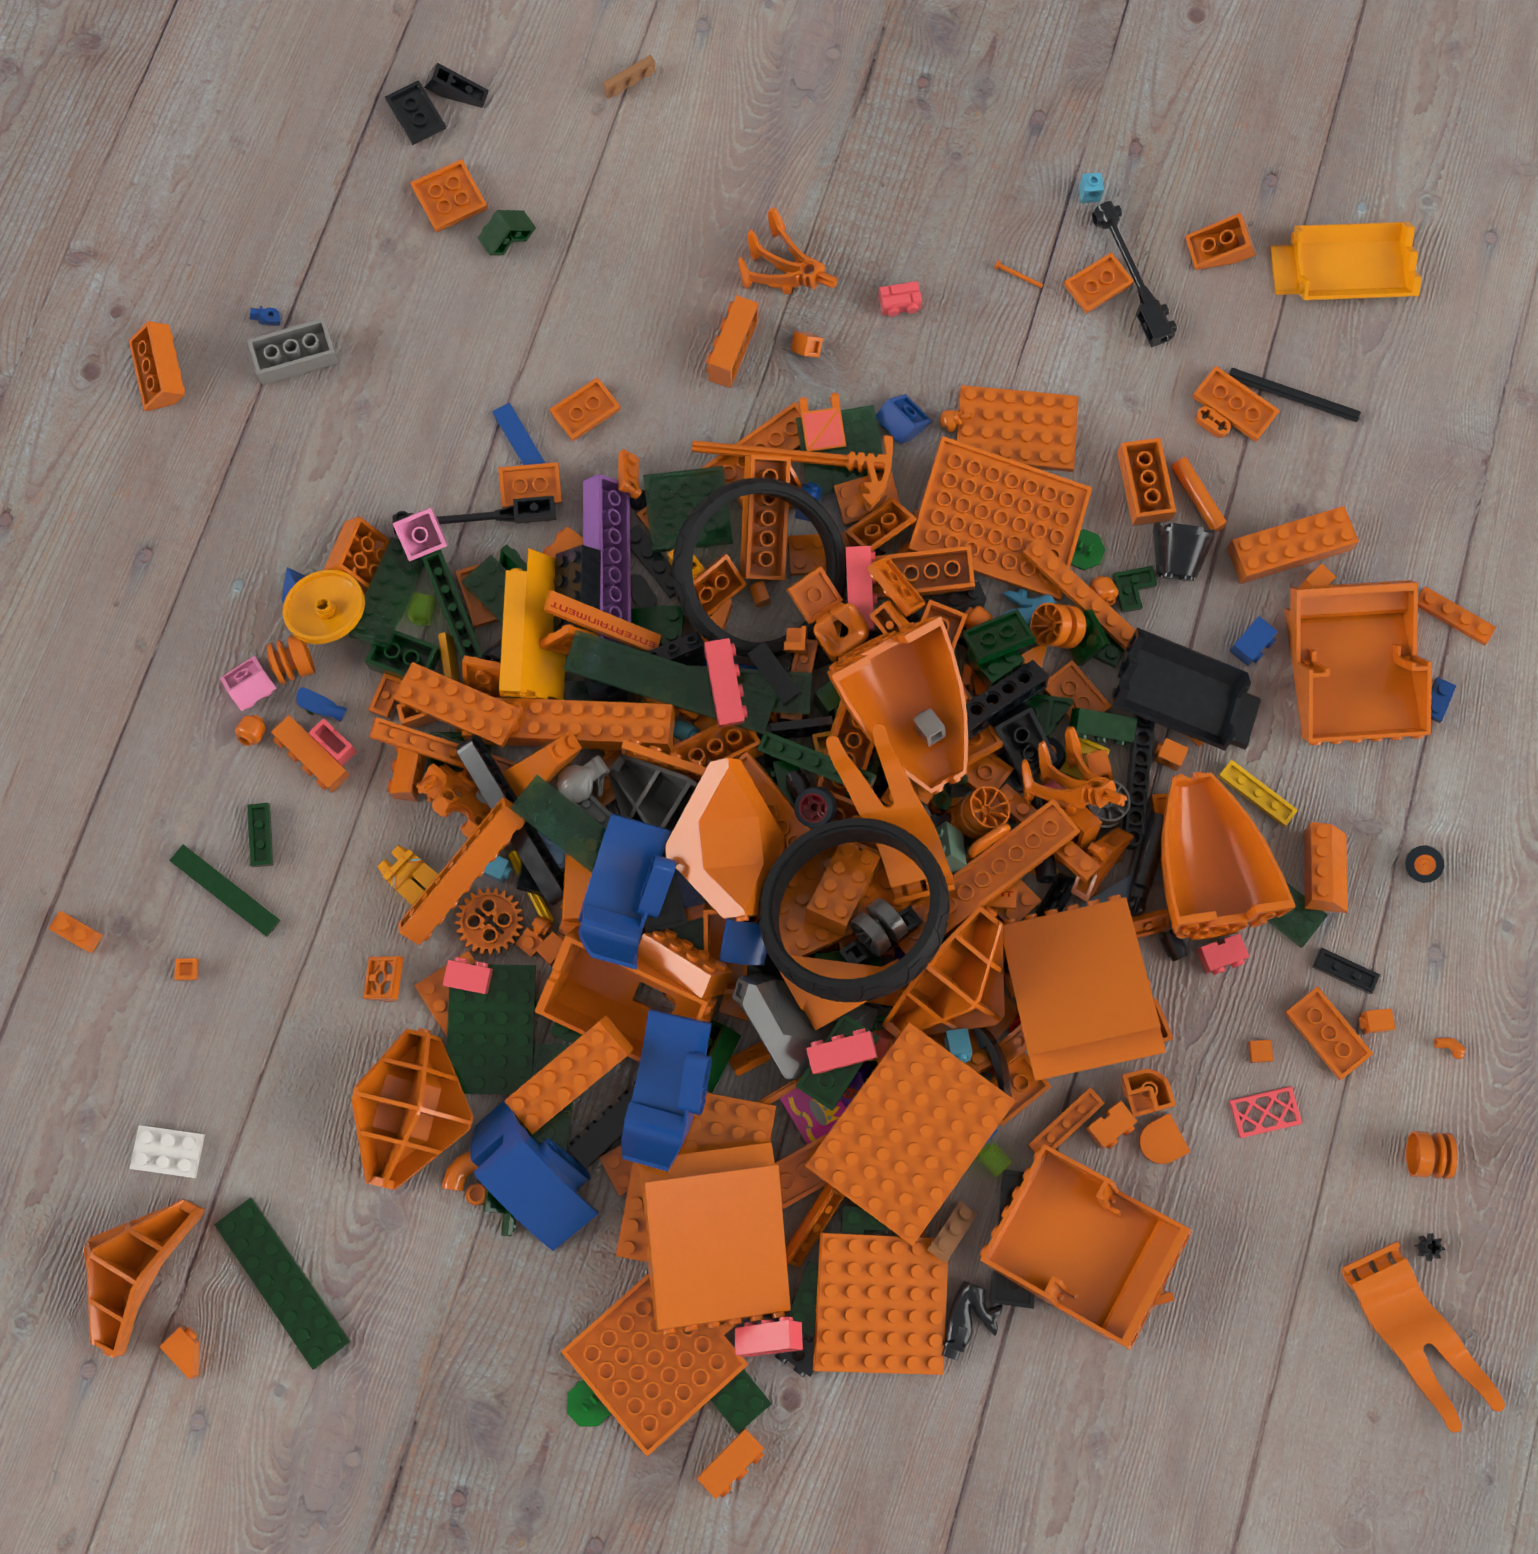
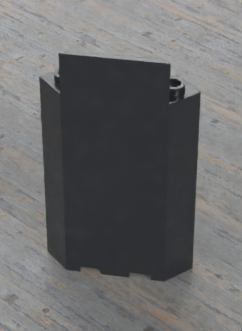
(1186, 691)

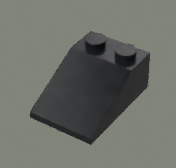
(1021, 738)

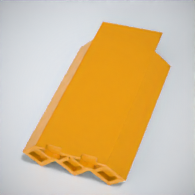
(1347, 261)
(524, 666)

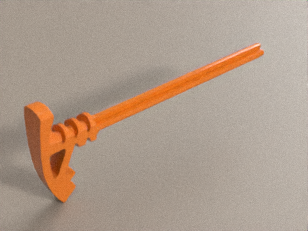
(874, 489)

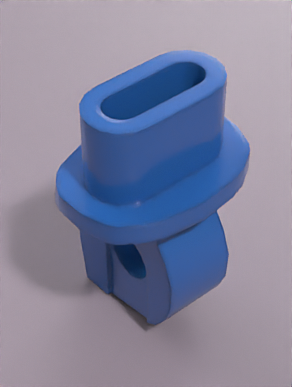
(263, 317)

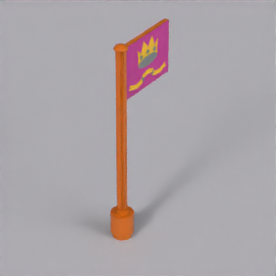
(808, 1114)

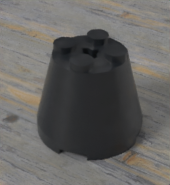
(1180, 549)

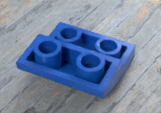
(742, 943)

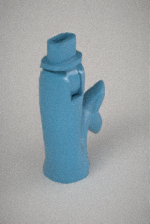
(1027, 605)

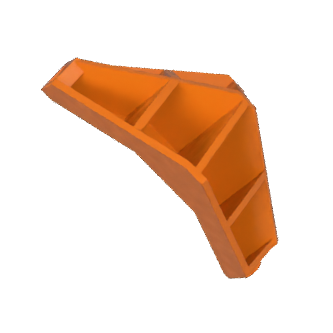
(726, 840)
(960, 984)
(408, 1109)
(123, 1267)

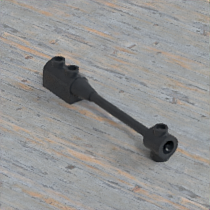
(1150, 312)
(522, 511)

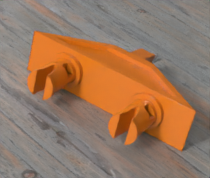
(1106, 853)

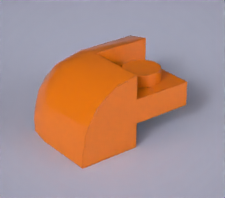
(1147, 1092)

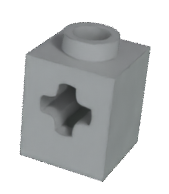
(929, 727)

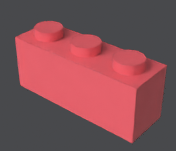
(841, 1051)
(768, 1337)

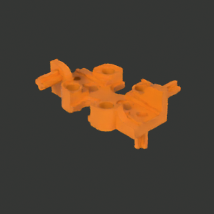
(439, 787)

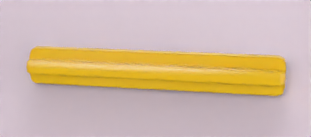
(537, 900)

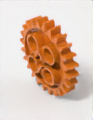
(502, 907)

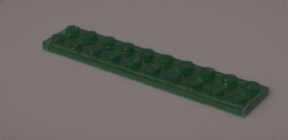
(659, 679)

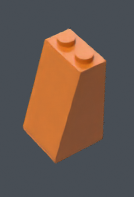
(545, 762)

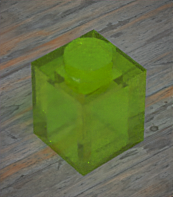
(422, 609)
(993, 1159)

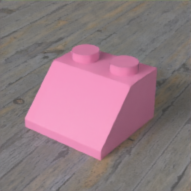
(420, 534)
(248, 683)

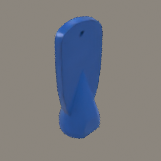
(319, 704)

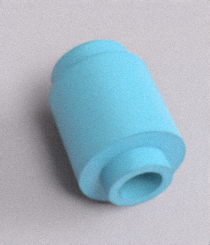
(684, 730)

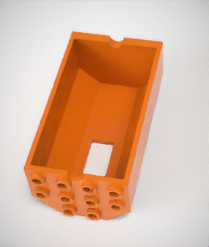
(588, 989)

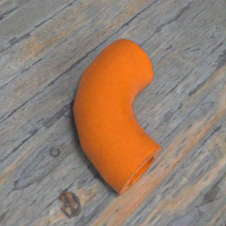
(458, 1172)

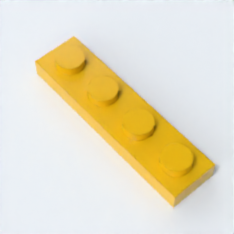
(1257, 793)

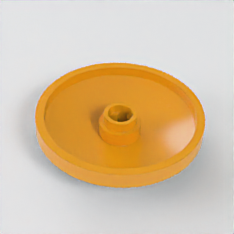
(323, 606)

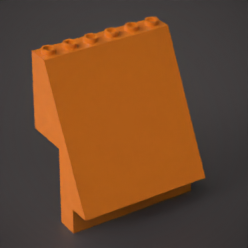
(1358, 662)
(1081, 988)
(716, 1239)
(1085, 1246)

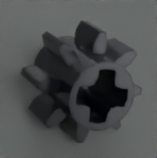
(1435, 1243)

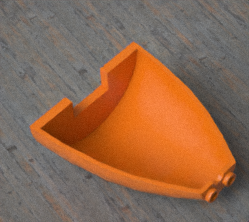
(896, 680)
(1216, 863)

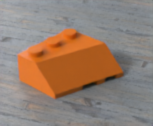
(358, 551)

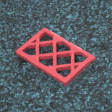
(1258, 1127)

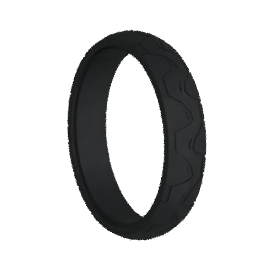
(693, 525)
(817, 841)

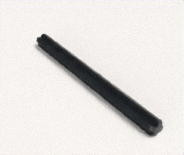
(1295, 395)

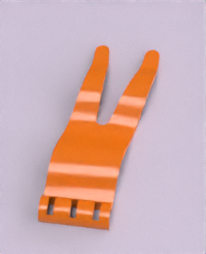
(905, 812)
(1408, 1322)

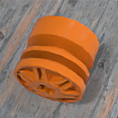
(289, 659)
(1431, 1155)

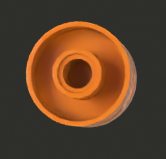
(1058, 625)
(982, 811)

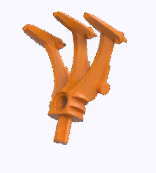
(795, 272)
(1075, 793)

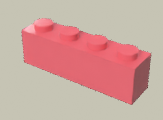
(860, 582)
(724, 682)

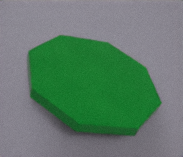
(1088, 550)
(585, 1406)

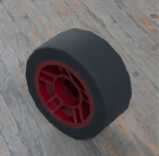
(811, 817)

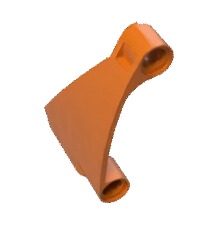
(821, 1010)

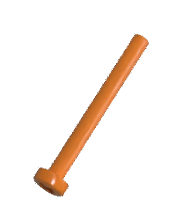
(1017, 274)

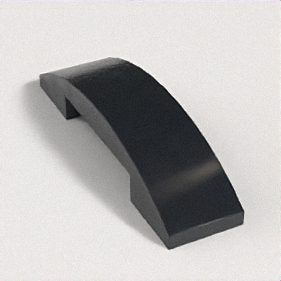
(859, 954)
(987, 1040)

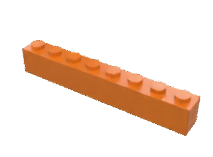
(460, 872)

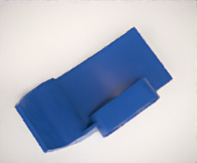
(624, 889)
(667, 1089)
(530, 1178)

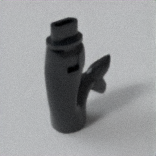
(960, 1323)

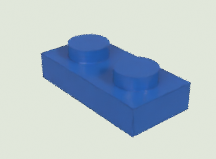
(1440, 698)

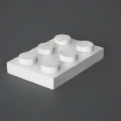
(167, 1151)

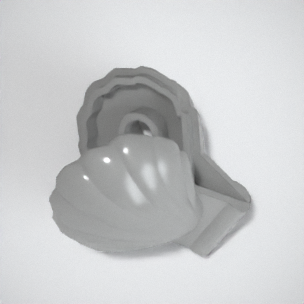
(580, 781)

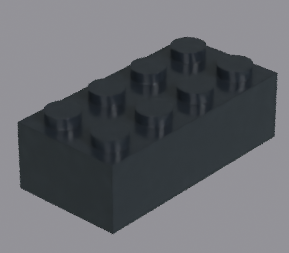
(578, 578)

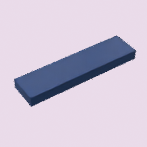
(517, 435)

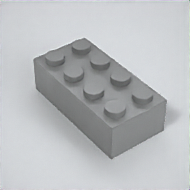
(292, 351)

